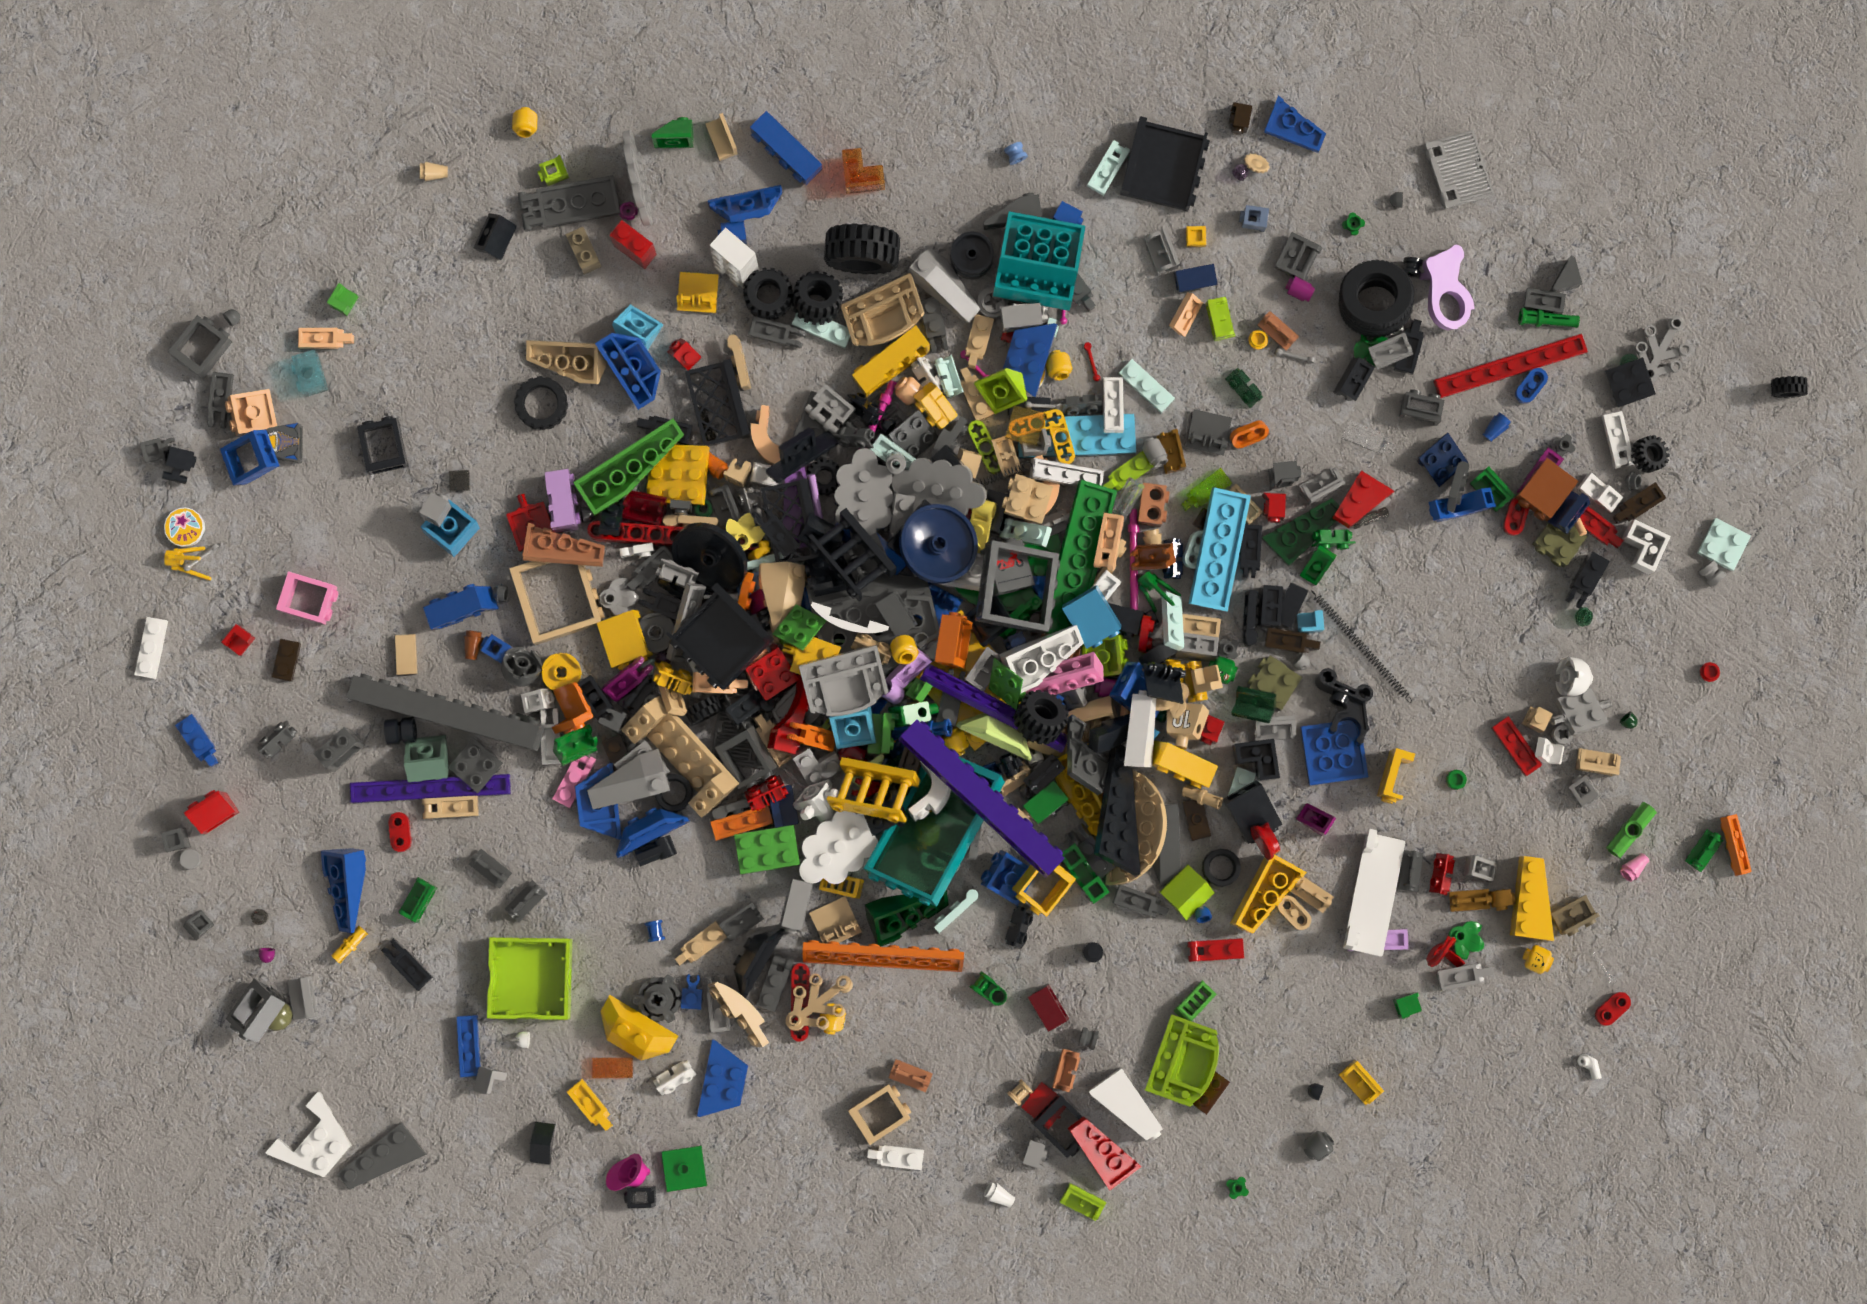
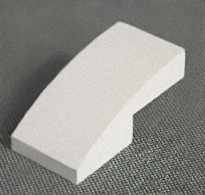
(1600, 493)

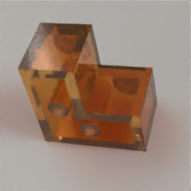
(861, 178)

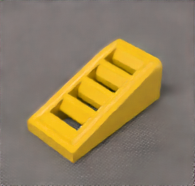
(857, 888)

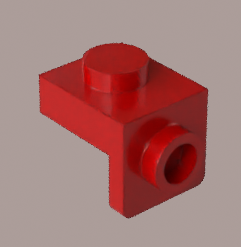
(684, 353)

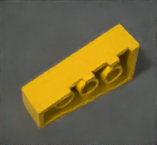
(891, 361)

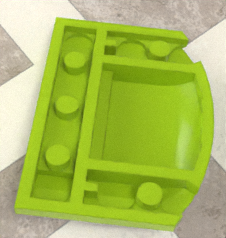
(1184, 1061)

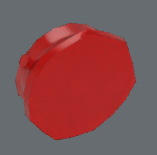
(1265, 840)

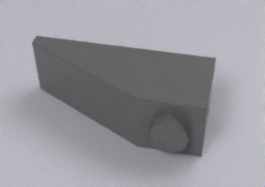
(1028, 205)

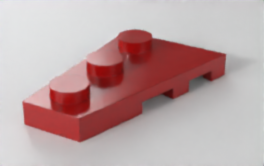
(1361, 498)

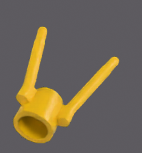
(176, 558)

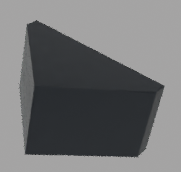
(542, 1142)

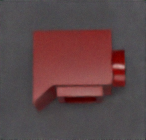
(1274, 507)

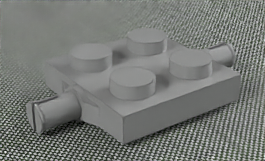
(1581, 712)

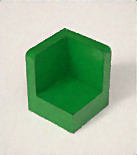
(1407, 1005)

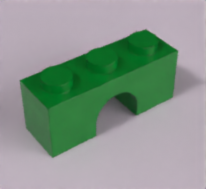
(1085, 876)

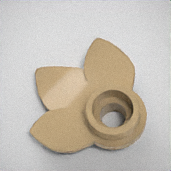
(1176, 708)

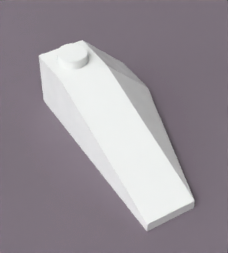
(1041, 656)

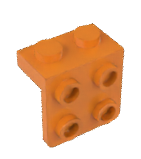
(573, 707)

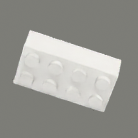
(733, 258)

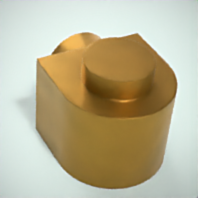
(1502, 899)

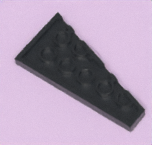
(1117, 821)

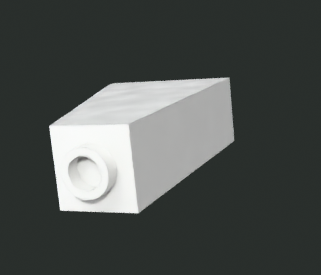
(1141, 731)
(1124, 1101)

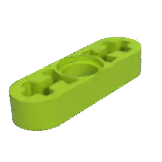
(973, 436)

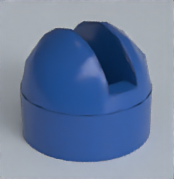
(1203, 915)

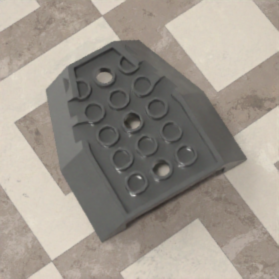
(913, 592)

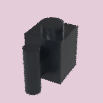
(179, 460)

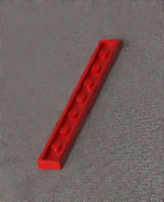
(1510, 366)

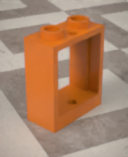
(953, 640)

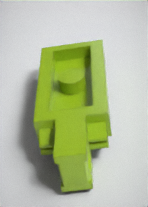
(1133, 468)

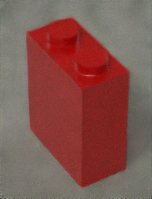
(633, 244)

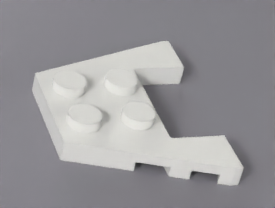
(321, 1147)

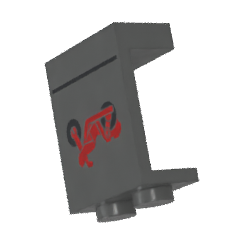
(1012, 571)

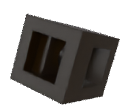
(1240, 117)

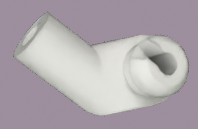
(1590, 1063)

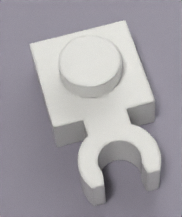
(642, 551)

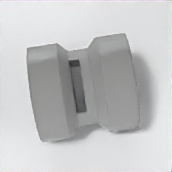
(1712, 573)

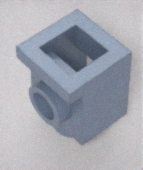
(1258, 213)

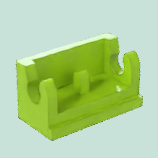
(1219, 319)
(1083, 1201)

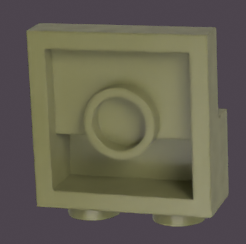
(1558, 545)
(1276, 679)

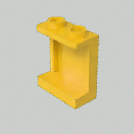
(623, 639)
(1390, 772)

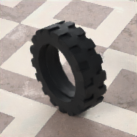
(535, 383)

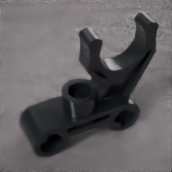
(1346, 697)

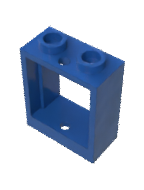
(266, 460)

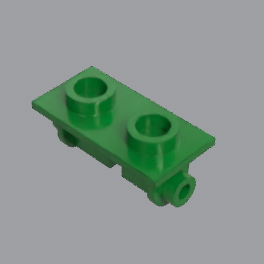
(1340, 540)
(1704, 850)

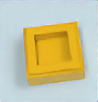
(1195, 236)

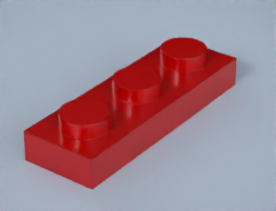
(1516, 746)

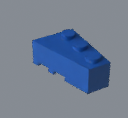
(459, 606)

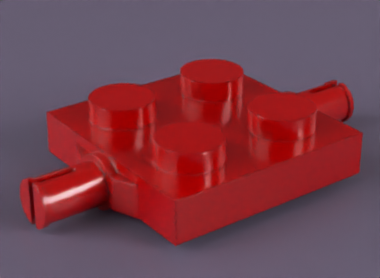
(527, 513)

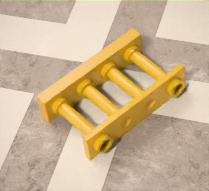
(872, 771)

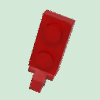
(1600, 528)

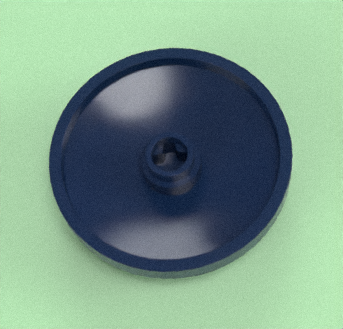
(938, 543)

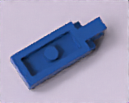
(197, 739)

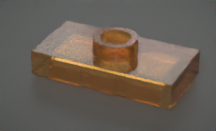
(612, 1067)

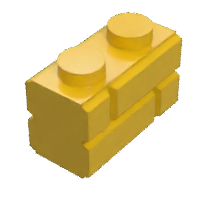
(935, 406)

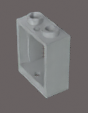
(797, 906)

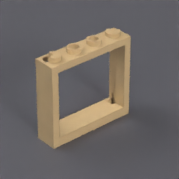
(528, 612)

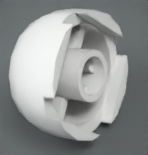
(1574, 676)

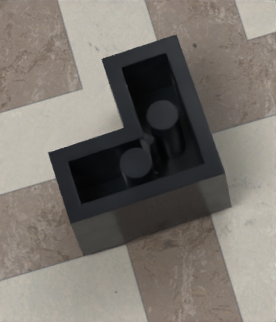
(1262, 753)

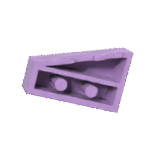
(562, 501)

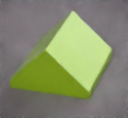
(1002, 389)
(1187, 892)

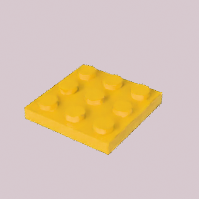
(681, 474)

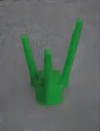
(1150, 582)

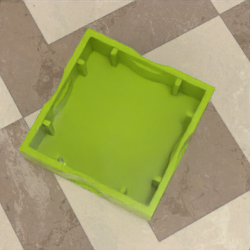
(529, 978)

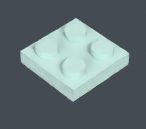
(1724, 544)

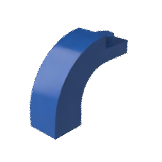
(1470, 504)

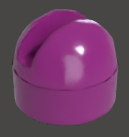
(266, 954)

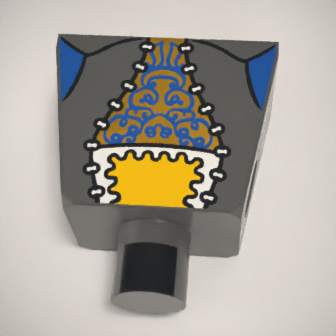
(287, 442)

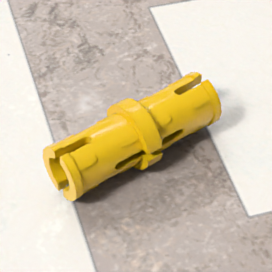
(349, 944)

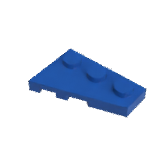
(1294, 128)

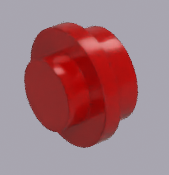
(1709, 672)

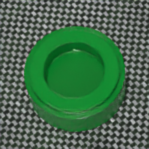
(1456, 779)

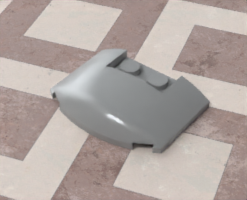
(844, 682)

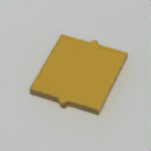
(1025, 425)

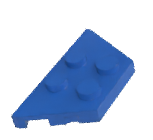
(747, 204)
(1029, 354)
(603, 819)
(722, 1081)

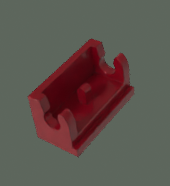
(644, 507)
(1048, 1008)

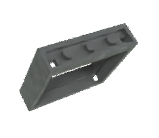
(987, 585)

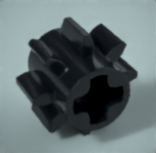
(1009, 764)

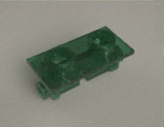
(1238, 381)

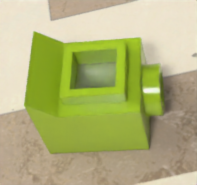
(553, 171)

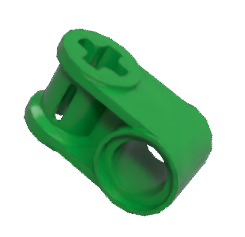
(988, 988)

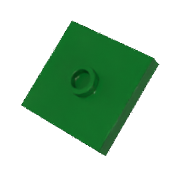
(684, 1168)

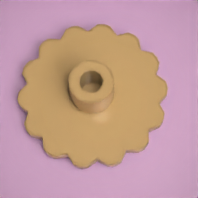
(1256, 163)

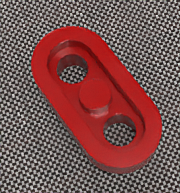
(1515, 517)
(1146, 627)
(402, 831)
(1613, 1008)

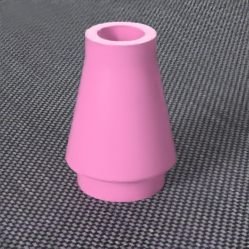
(1634, 867)

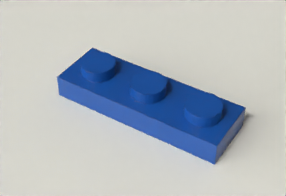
(468, 1045)

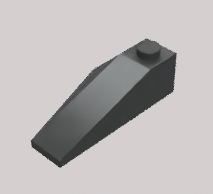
(1168, 861)

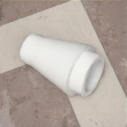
(997, 1194)

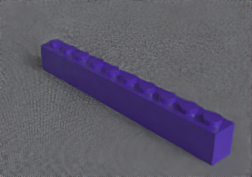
(981, 798)

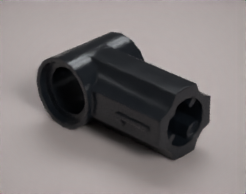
(660, 849)

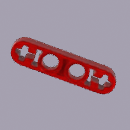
(805, 1000)

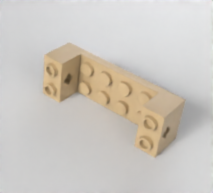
(684, 752)

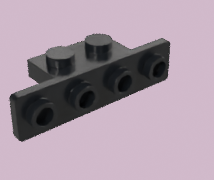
(800, 452)

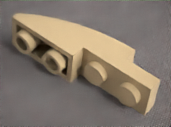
(734, 1006)

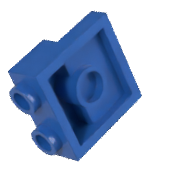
(1004, 875)

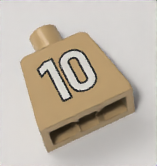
(1188, 725)

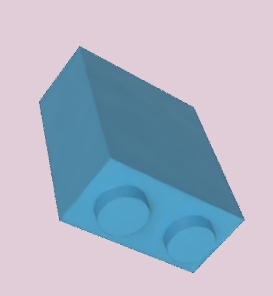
(1092, 616)

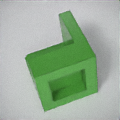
(342, 299)

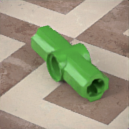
(1623, 839)

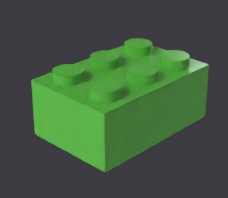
(767, 849)

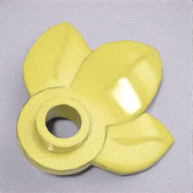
(745, 529)

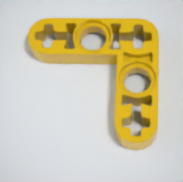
(1054, 428)

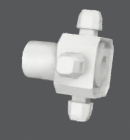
(813, 801)

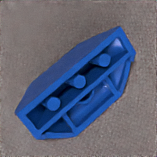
(632, 366)
(647, 829)

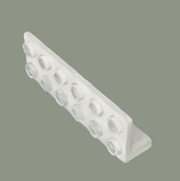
(1374, 894)

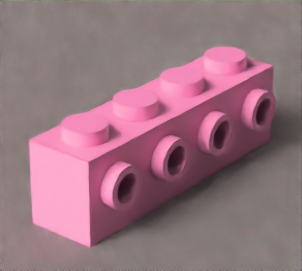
(1072, 674)

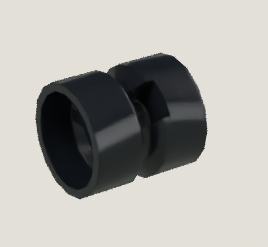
(398, 731)

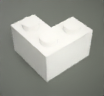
(1650, 545)

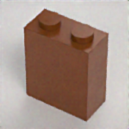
(1546, 490)

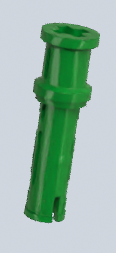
(1539, 317)

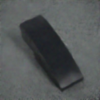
(1109, 734)

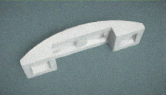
(824, 612)

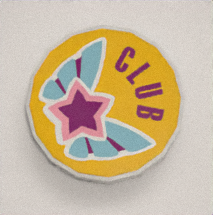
(184, 527)

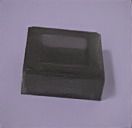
(459, 480)

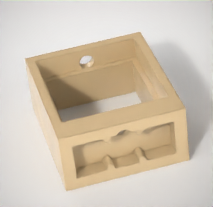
(903, 1108)

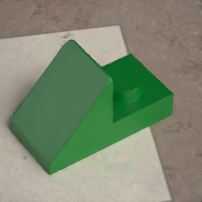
(1317, 565)

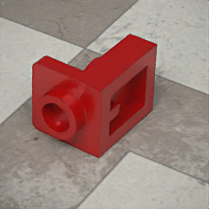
(1211, 730)

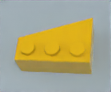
(1183, 765)

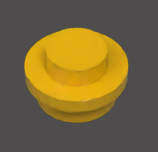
(1258, 339)

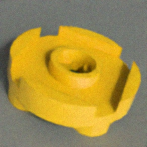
(561, 661)

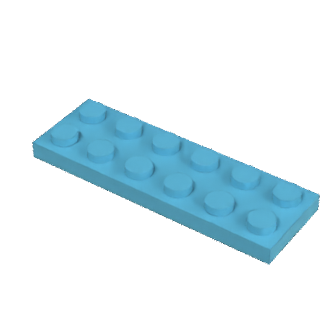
(1089, 437)
(1219, 549)

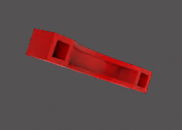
(778, 736)

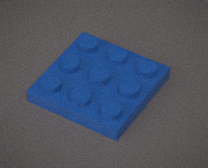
(1335, 755)

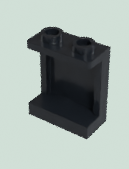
(1250, 808)

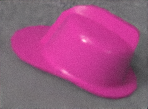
(626, 1173)

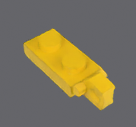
(590, 1104)

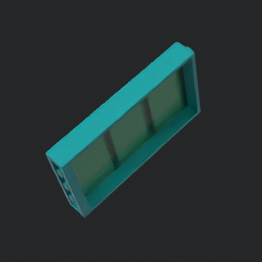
(928, 850)

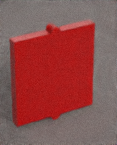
(1039, 1100)

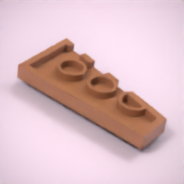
(550, 547)

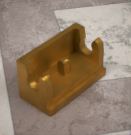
(1173, 448)

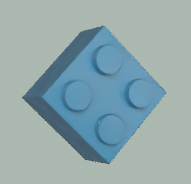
(454, 531)

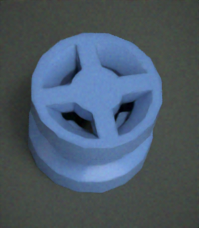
(1015, 153)

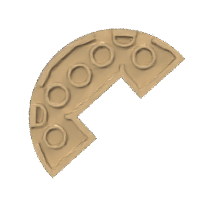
(1151, 828)

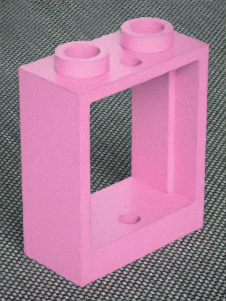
(288, 592)

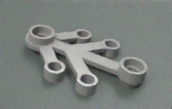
(1659, 352)

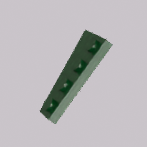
(1297, 535)

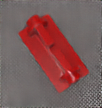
(1439, 882)

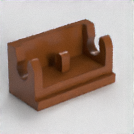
(1153, 556)

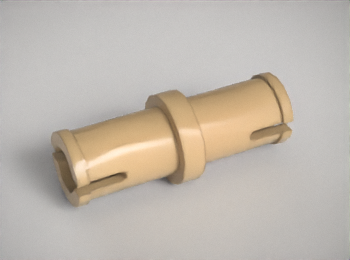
(1202, 796)

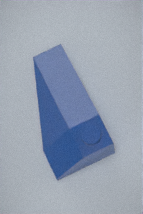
(346, 878)

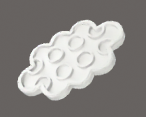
(837, 848)

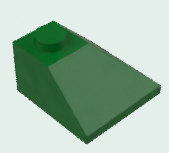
(674, 134)

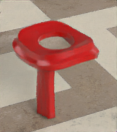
(1442, 949)

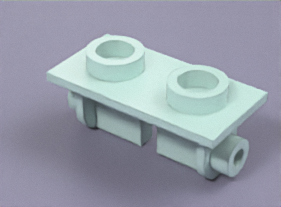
(950, 379)

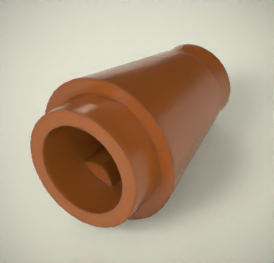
(472, 644)

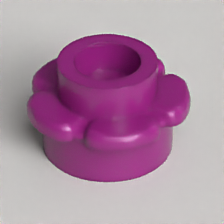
(628, 206)

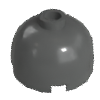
(520, 666)

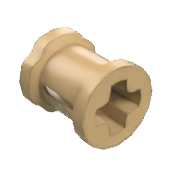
(1020, 1092)

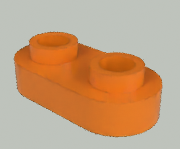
(1248, 434)

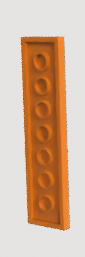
(885, 957)

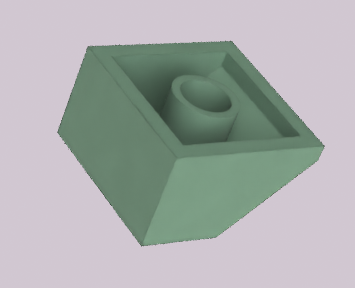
(426, 759)

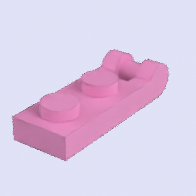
(566, 791)

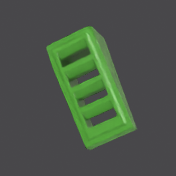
(1207, 990)

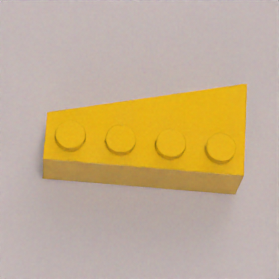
(1265, 892)
(1532, 909)

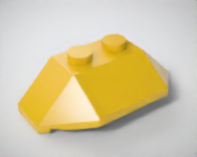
(635, 1031)

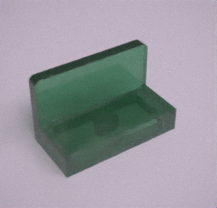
(1254, 704)

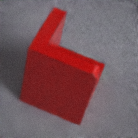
(238, 640)

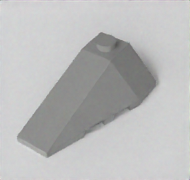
(940, 281)

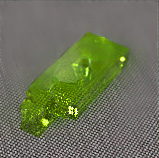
(1201, 493)

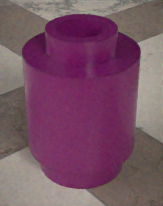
(1300, 289)
(1104, 688)

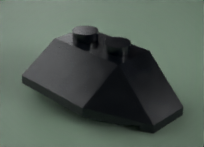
(755, 958)

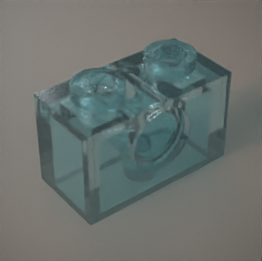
(317, 382)

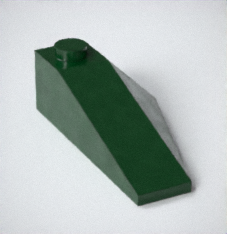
(896, 914)

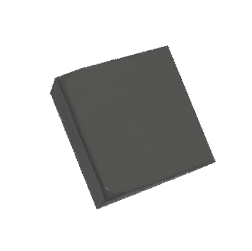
(198, 925)

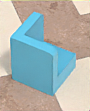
(1310, 622)

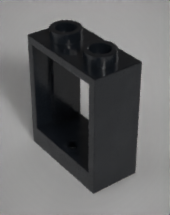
(389, 464)
(1053, 1106)

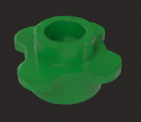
(1358, 223)
(1232, 1187)

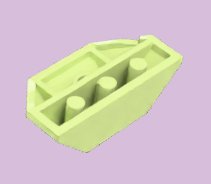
(997, 734)

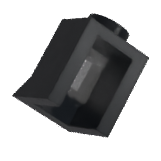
(640, 1197)

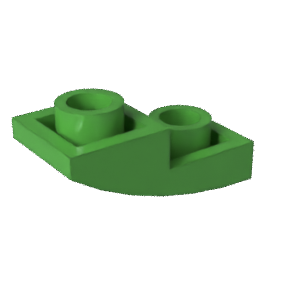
(917, 690)

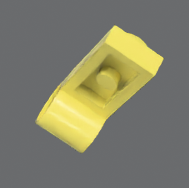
(981, 521)

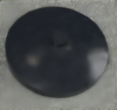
(711, 554)

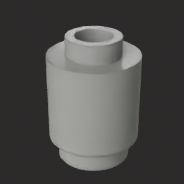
(1155, 452)
(895, 456)

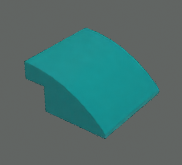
(1039, 261)

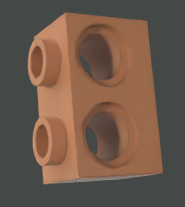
(1147, 503)

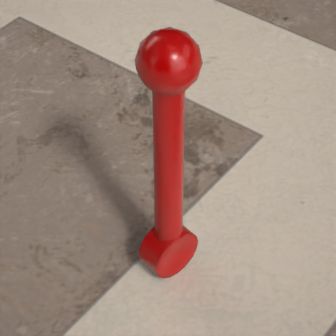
(1087, 346)

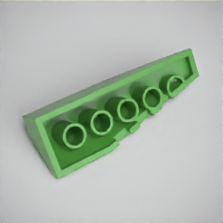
(626, 469)

